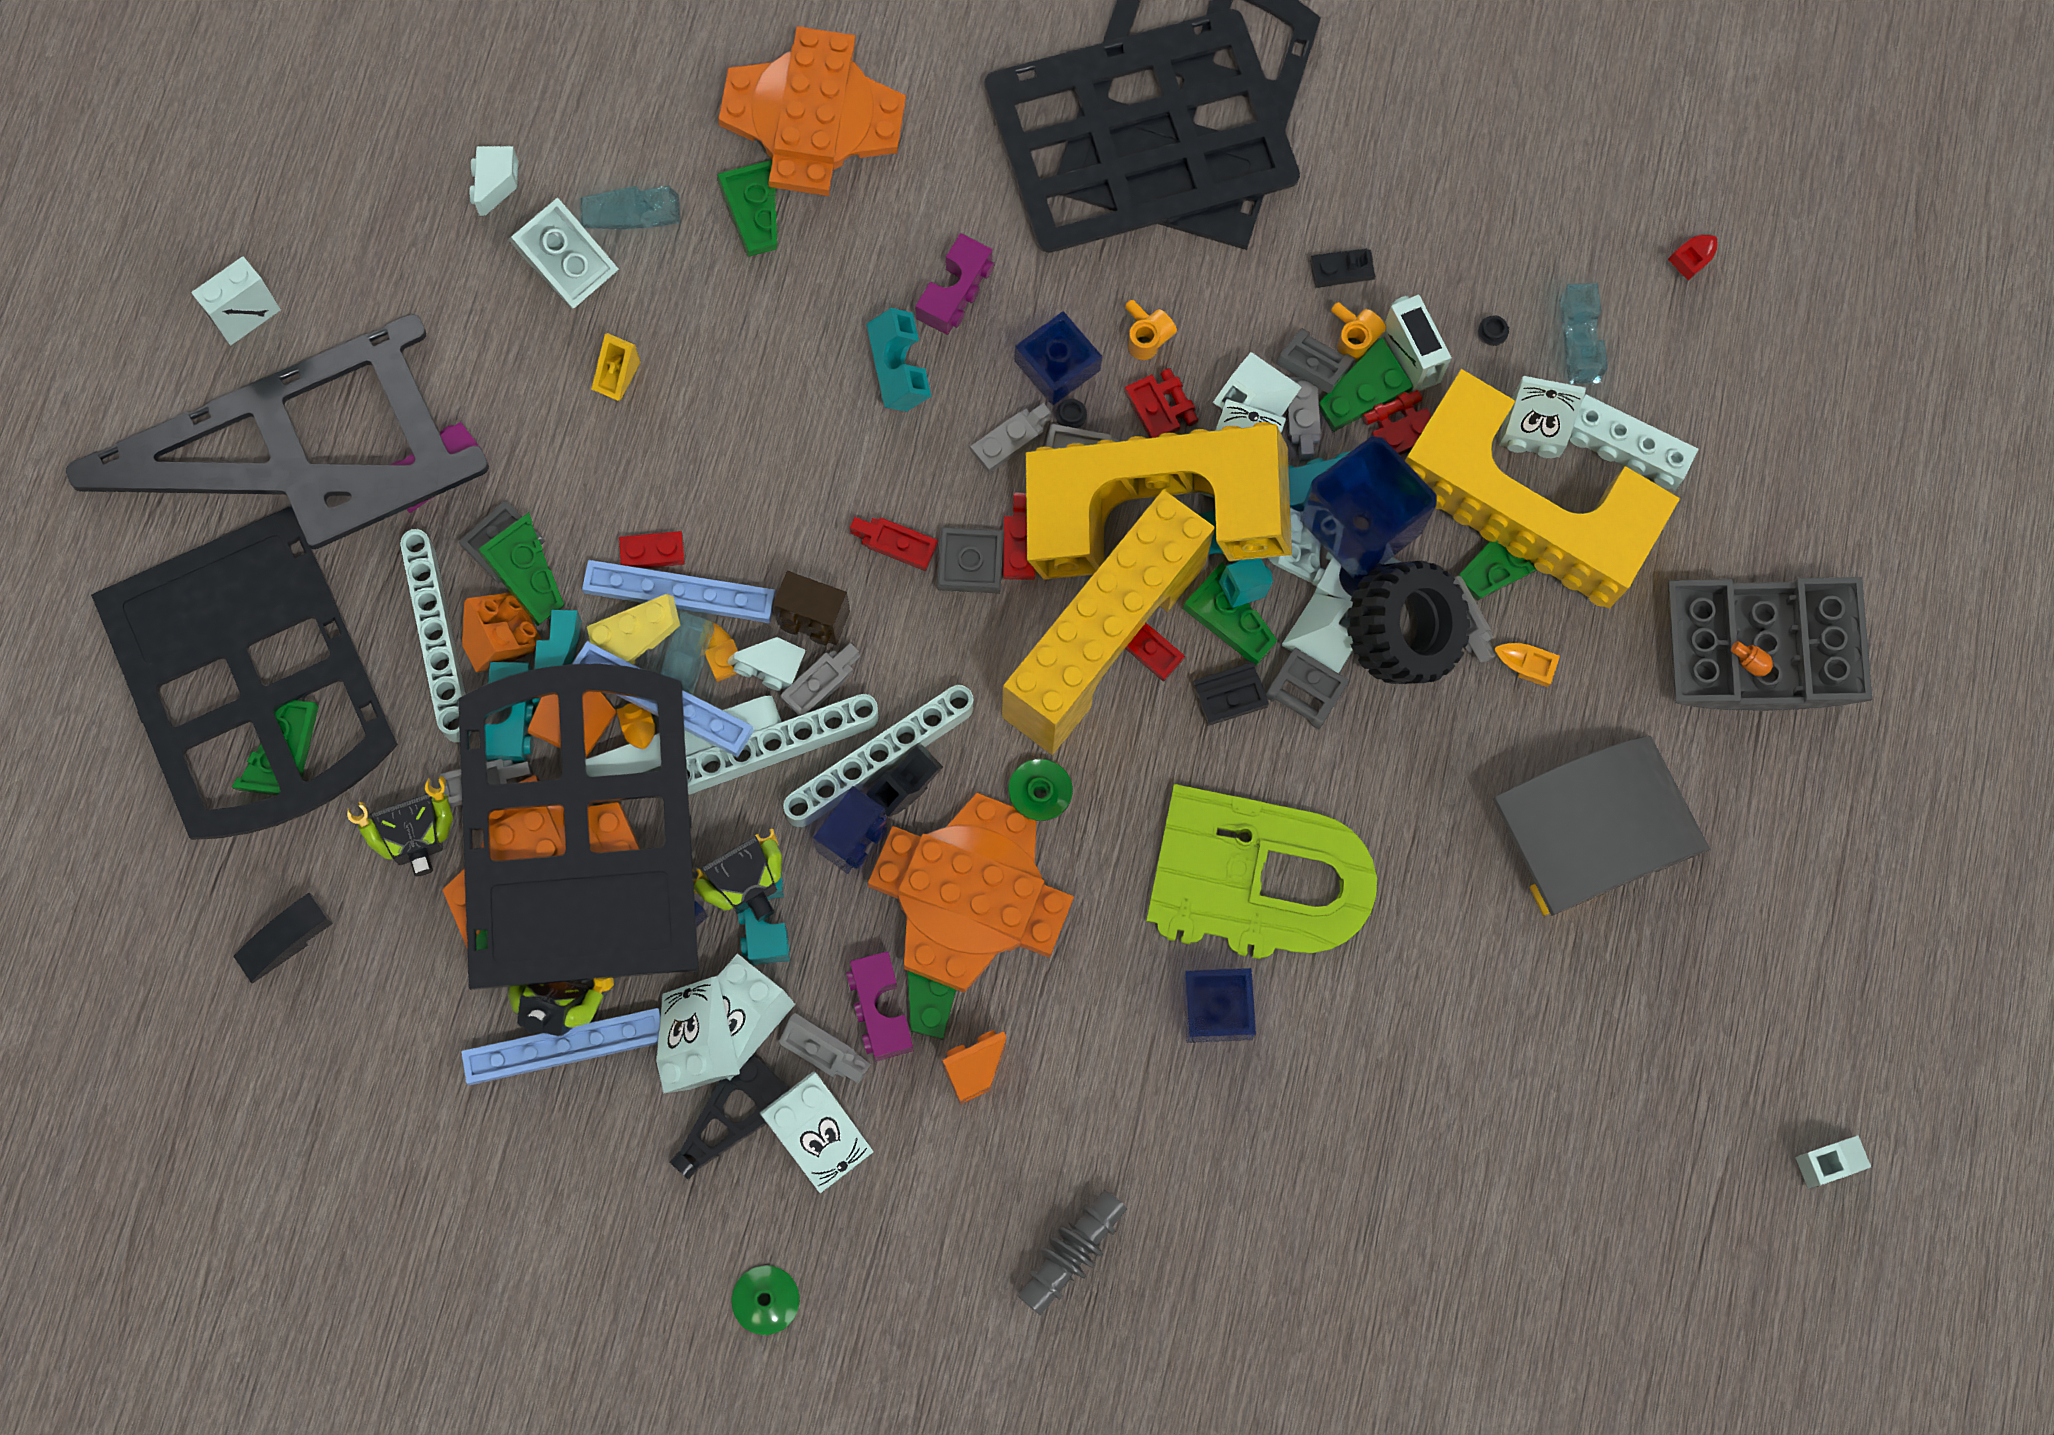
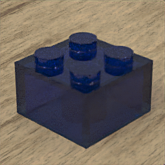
(1057, 358)
(851, 830)
(1219, 1005)

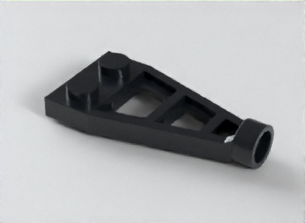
(759, 1085)

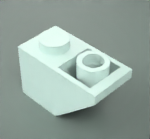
(494, 175)
(771, 661)
(1833, 1162)

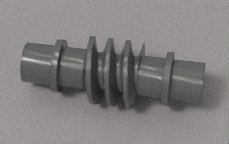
(1072, 1252)

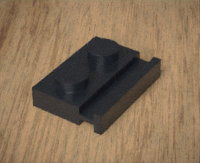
(1230, 694)

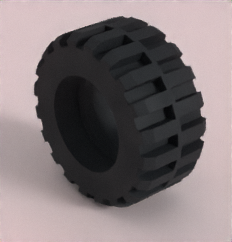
(1439, 615)

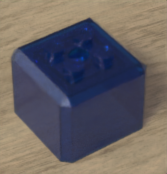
(1374, 486)

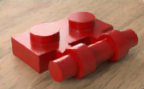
(1152, 407)
(1402, 433)

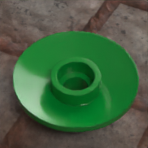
(1045, 776)
(783, 1304)

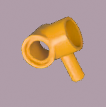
(1156, 327)
(1365, 327)

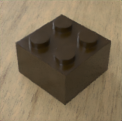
(811, 608)

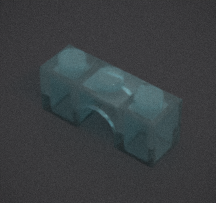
(1584, 352)

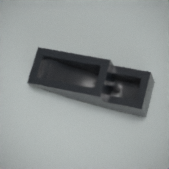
(282, 937)

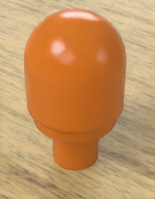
(1753, 658)

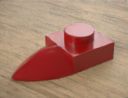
(1694, 255)

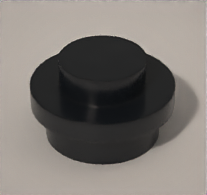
(1493, 330)
(1071, 413)

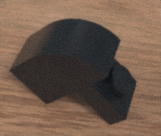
(905, 783)

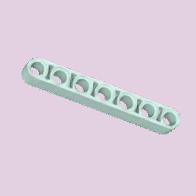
(430, 621)
(887, 742)
(790, 745)
(628, 759)

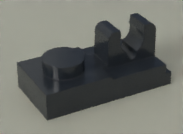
(1342, 267)

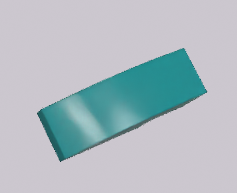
(563, 641)

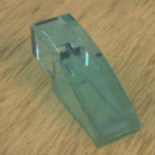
(631, 208)
(687, 650)

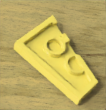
(636, 629)

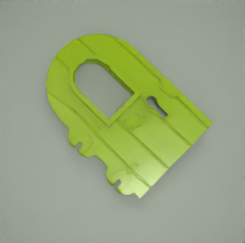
(1215, 880)

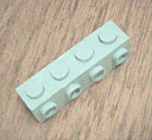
(1632, 443)

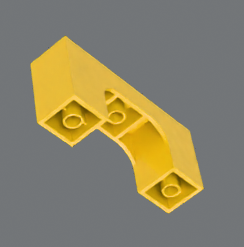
(1080, 485)
(1585, 551)
(1143, 572)

